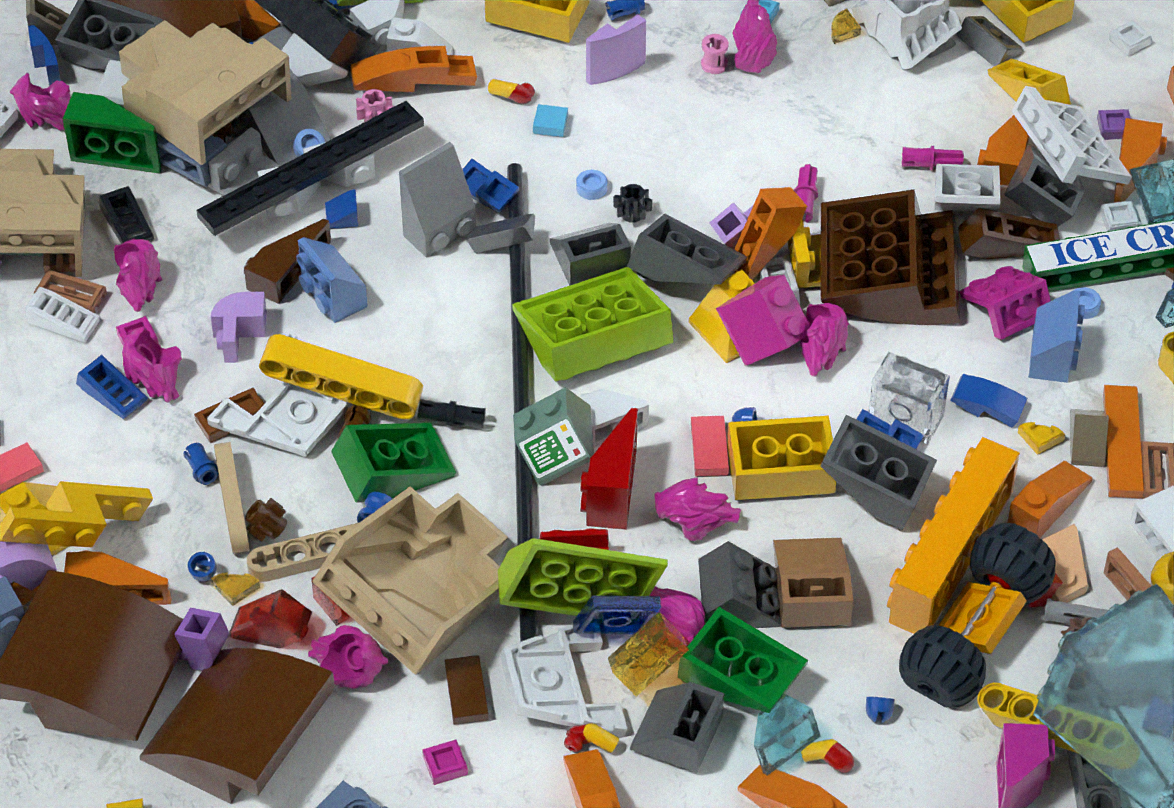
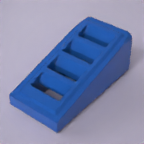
(102, 367)

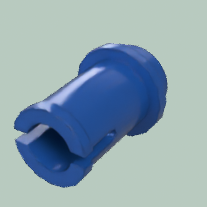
(620, 8)
(203, 468)

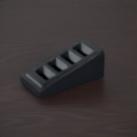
(119, 198)

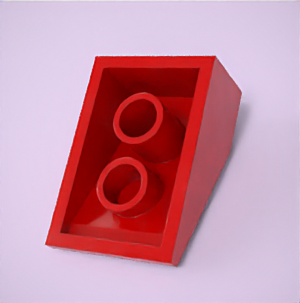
(610, 477)

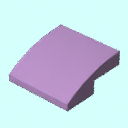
(615, 51)

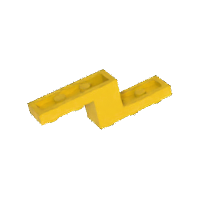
(75, 514)

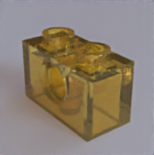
(647, 654)

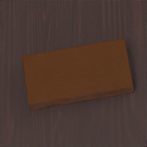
(466, 689)

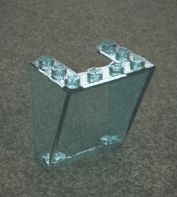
(1115, 696)

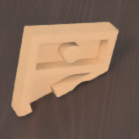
(1069, 563)

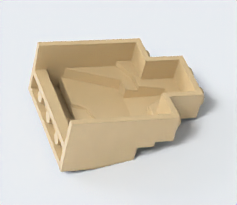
(198, 81)
(40, 207)
(415, 574)

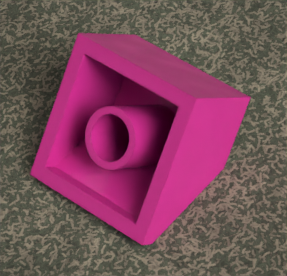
(764, 319)
(1023, 763)

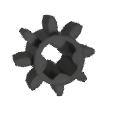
(632, 203)

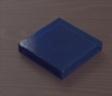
(616, 614)

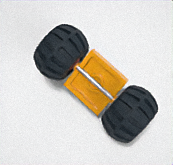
(947, 658)

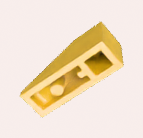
(1015, 75)

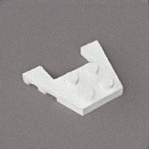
(289, 420)
(547, 685)

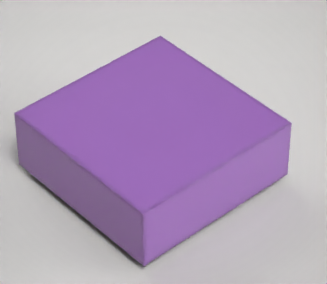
(1112, 123)

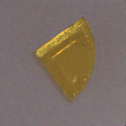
(844, 27)
(235, 586)

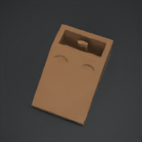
(813, 582)

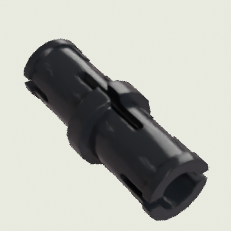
(451, 413)

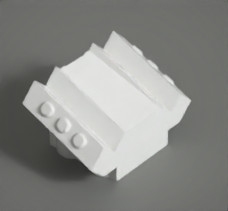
(908, 26)

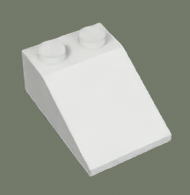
(967, 187)

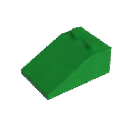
(109, 135)
(391, 458)
(740, 662)

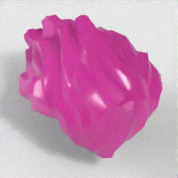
(754, 38)
(41, 104)
(137, 272)
(824, 337)
(151, 364)
(695, 508)
(682, 611)
(350, 655)

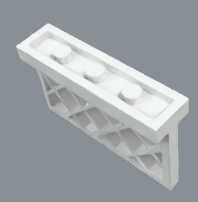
(1068, 139)

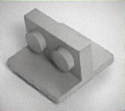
(238, 163)

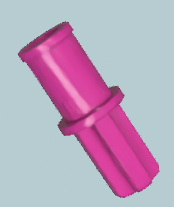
(930, 157)
(807, 188)

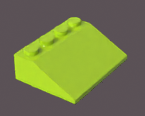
(594, 323)
(565, 575)

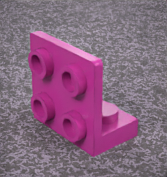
(1010, 299)

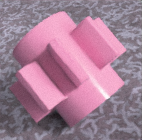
(372, 104)

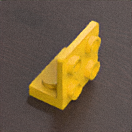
(805, 257)

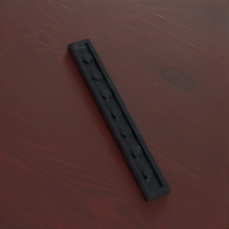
(309, 168)

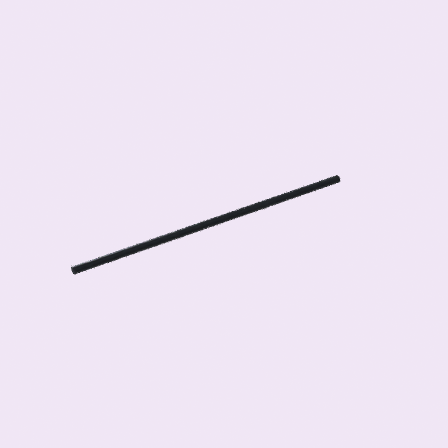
(521, 390)

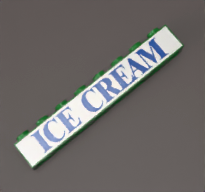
(1102, 256)

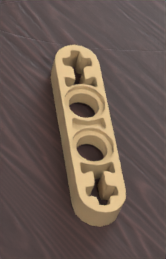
(231, 497)
(308, 544)

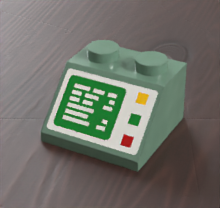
(554, 435)

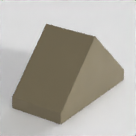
(46, 18)
(1088, 437)

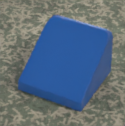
(342, 210)

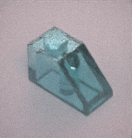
(784, 733)

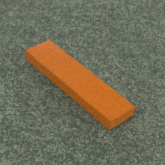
(1123, 442)

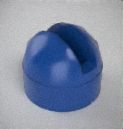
(745, 414)
(204, 561)
(880, 705)

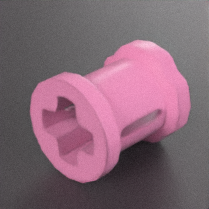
(714, 53)

